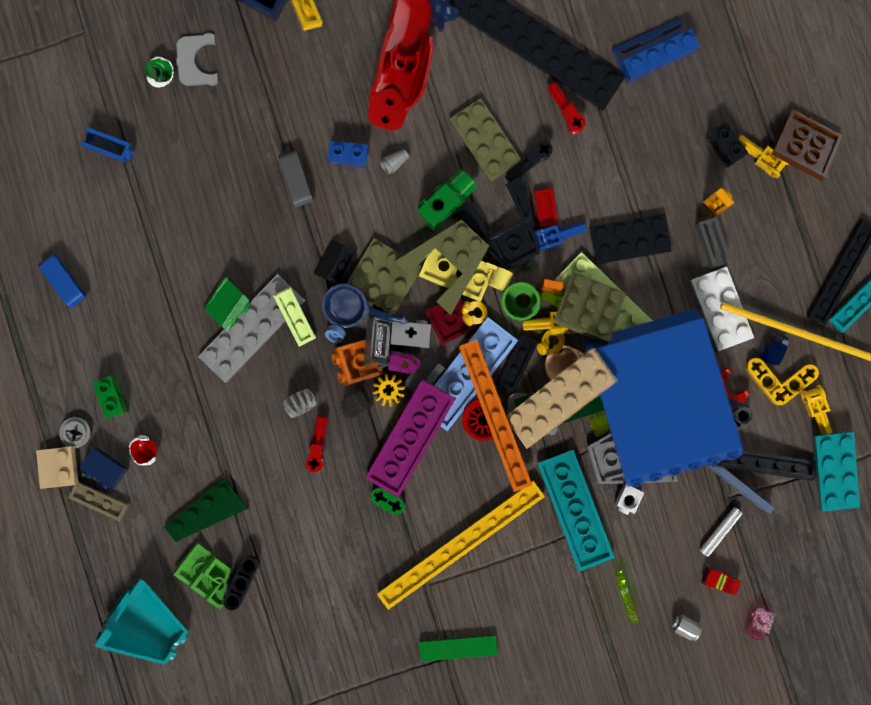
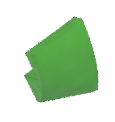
(204, 574)

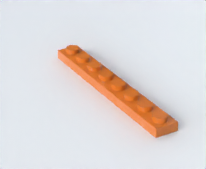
(495, 415)

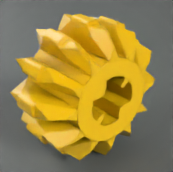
(383, 386)

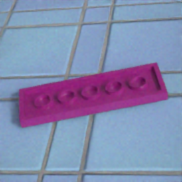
(410, 438)

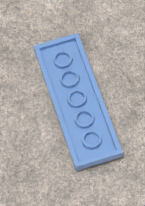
(456, 381)

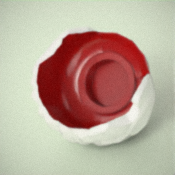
(143, 450)

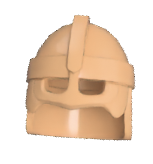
(557, 363)

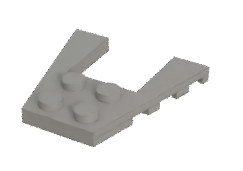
(607, 465)

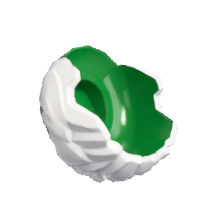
(159, 72)

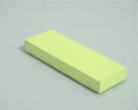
(294, 316)

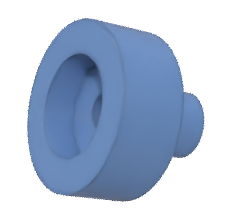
(335, 334)

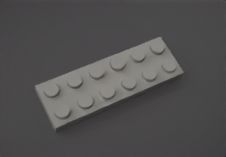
(253, 329)

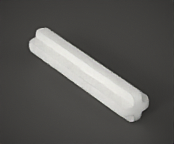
(721, 531)

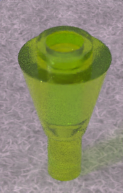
(552, 298)

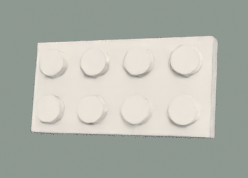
(724, 327)

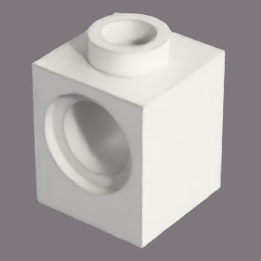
(635, 493)

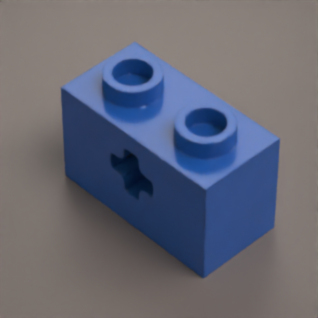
(348, 154)

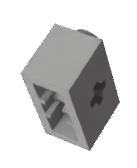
(420, 340)

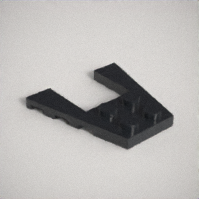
(514, 243)

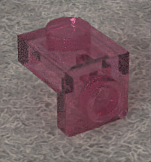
(760, 624)

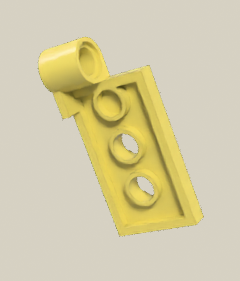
(485, 275)

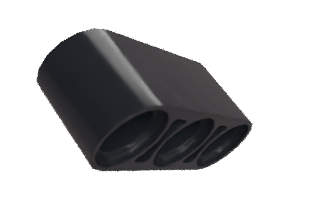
(237, 591)

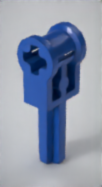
(553, 236)

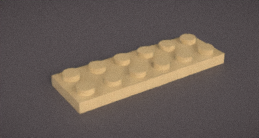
(561, 398)

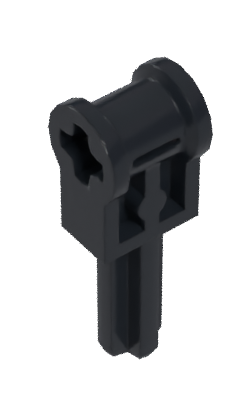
(530, 161)

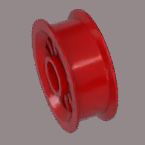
(467, 426)

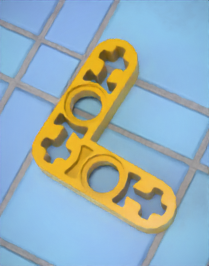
(776, 386)

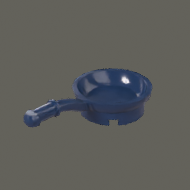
(347, 307)

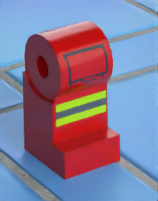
(721, 581)

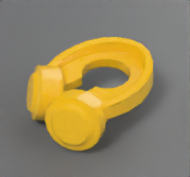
(470, 306)
(543, 348)

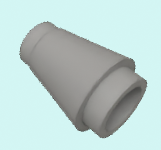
(394, 161)

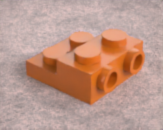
(350, 364)

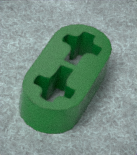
(385, 505)

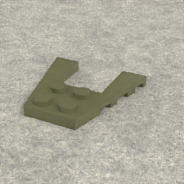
(461, 248)

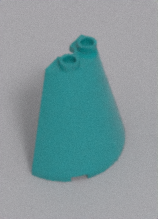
(141, 626)

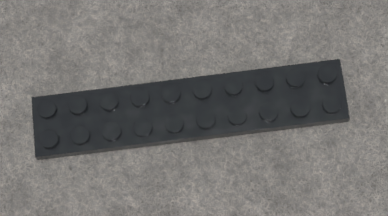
(542, 48)

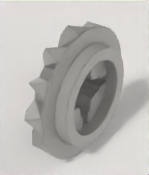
(68, 438)

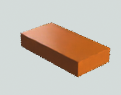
(551, 286)

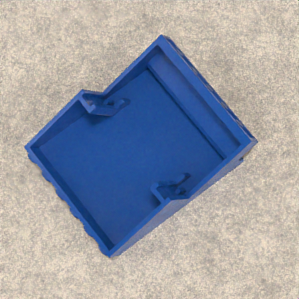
(668, 399)

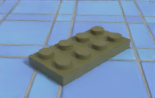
(485, 140)

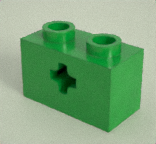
(110, 397)

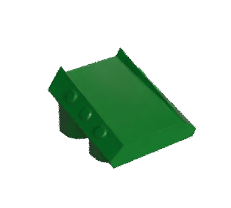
(226, 304)

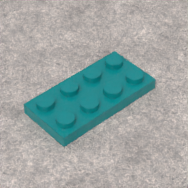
(836, 471)

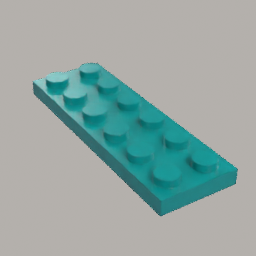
(575, 510)

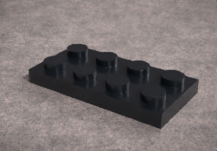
(630, 239)

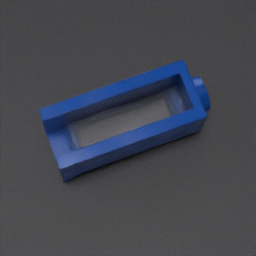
(108, 145)

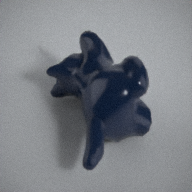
(442, 12)

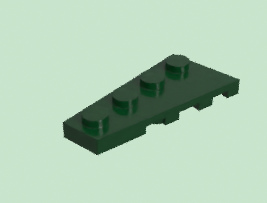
(208, 510)

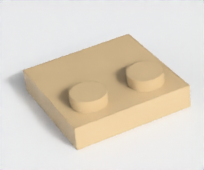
(57, 467)

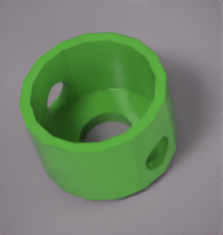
(509, 301)

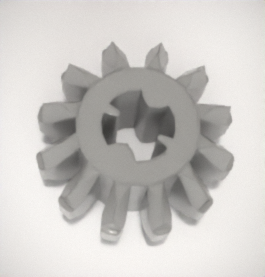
(299, 403)

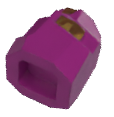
(403, 362)

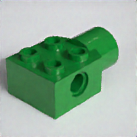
(450, 196)

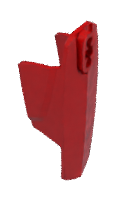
(401, 64)

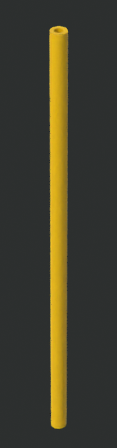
(795, 331)

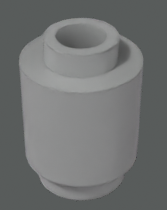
(686, 627)

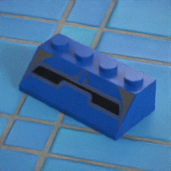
(655, 49)

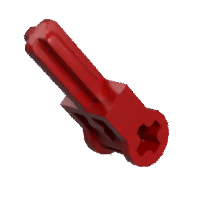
(568, 110)
(317, 445)

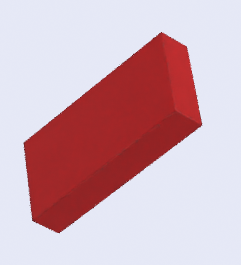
(545, 208)

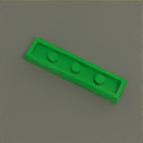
(458, 648)

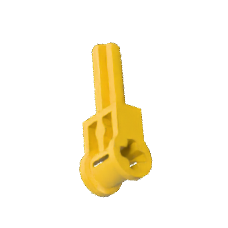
(764, 158)
(546, 323)
(817, 406)

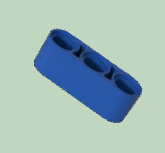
(62, 280)

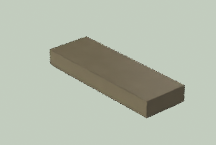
(99, 501)

